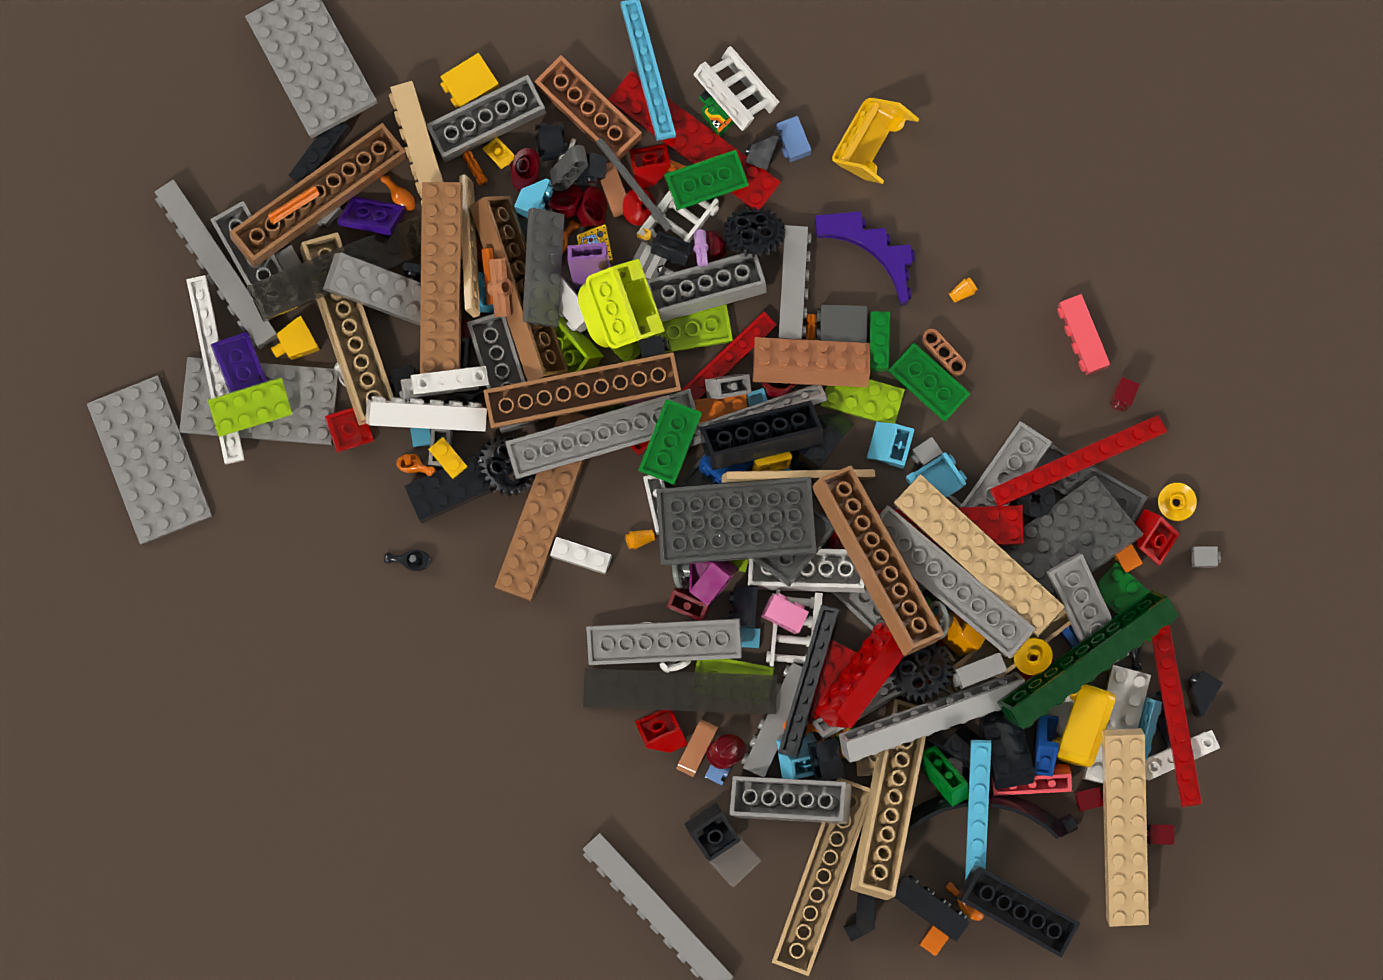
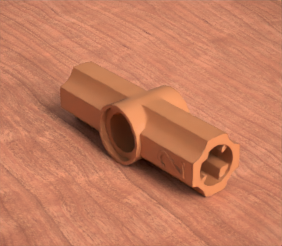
(499, 287)

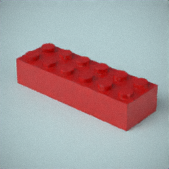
(861, 679)

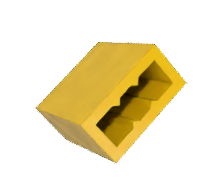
(469, 81)

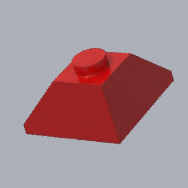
(649, 164)
(1157, 536)
(661, 731)

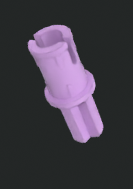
(701, 247)

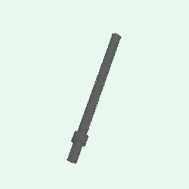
(657, 213)

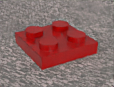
(346, 430)

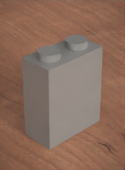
(979, 671)

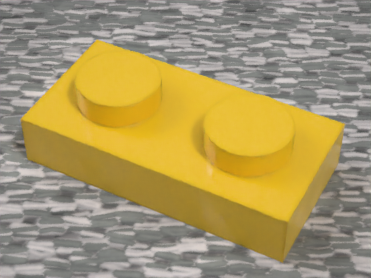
(499, 153)
(447, 458)
(773, 463)

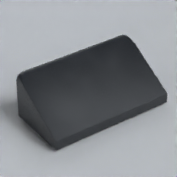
(671, 248)

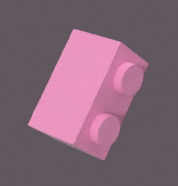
(785, 613)

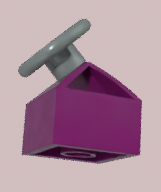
(705, 579)

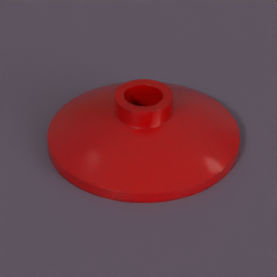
(632, 208)

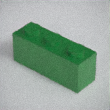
(879, 341)
(944, 776)

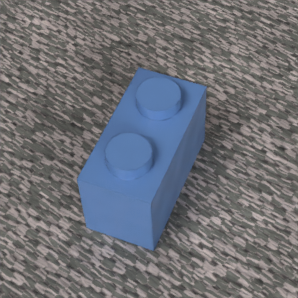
(793, 139)

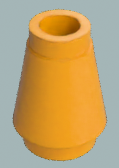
(963, 290)
(637, 539)

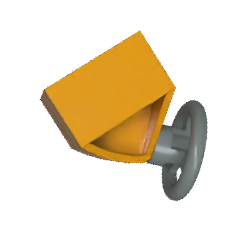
(957, 633)

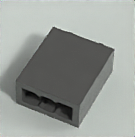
(842, 323)

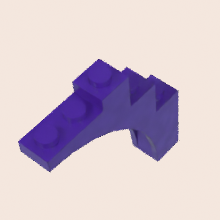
(874, 241)

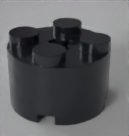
(550, 140)
(1044, 505)

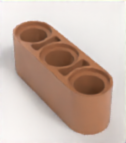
(613, 189)
(940, 344)
(697, 748)

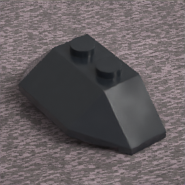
(813, 458)
(955, 746)

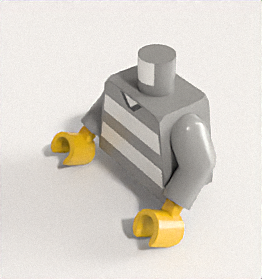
(652, 265)

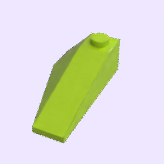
(576, 348)

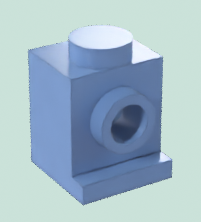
(715, 774)

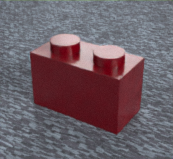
(1124, 394)
(687, 604)

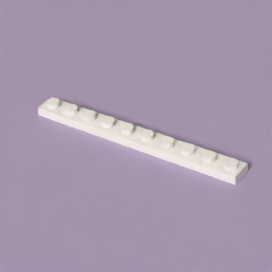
(207, 335)

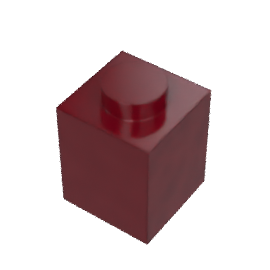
(1089, 799)
(1160, 834)

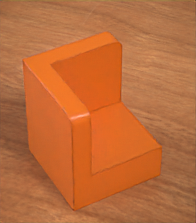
(1128, 558)
(933, 940)

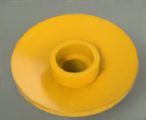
(1184, 495)
(1033, 648)

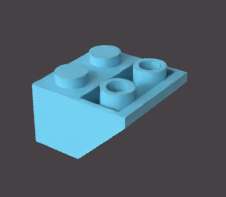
(533, 197)
(890, 444)
(797, 768)

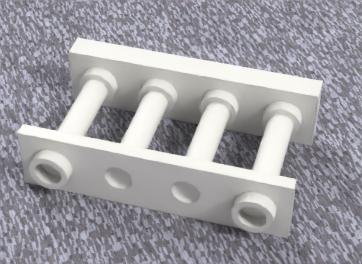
(723, 95)
(666, 203)
(444, 382)
(815, 604)
(1163, 761)

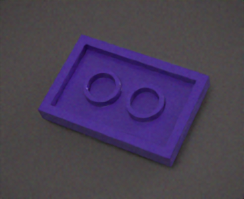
(371, 215)
(238, 362)

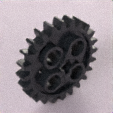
(753, 232)
(500, 480)
(907, 681)

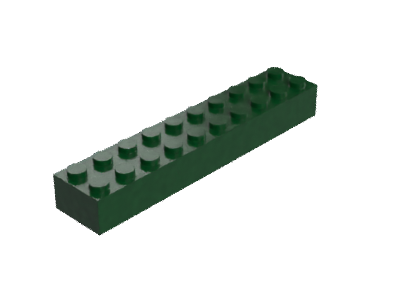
(1088, 659)

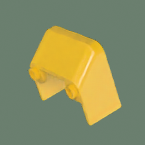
(867, 135)
(1085, 726)

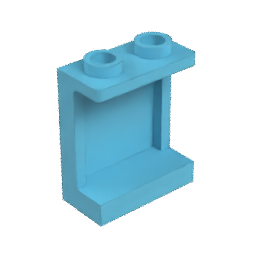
(941, 474)

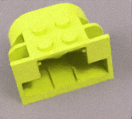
(619, 306)

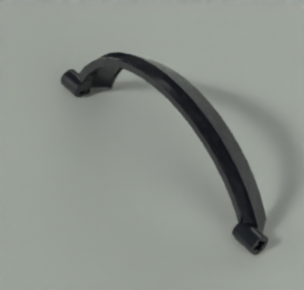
(935, 806)

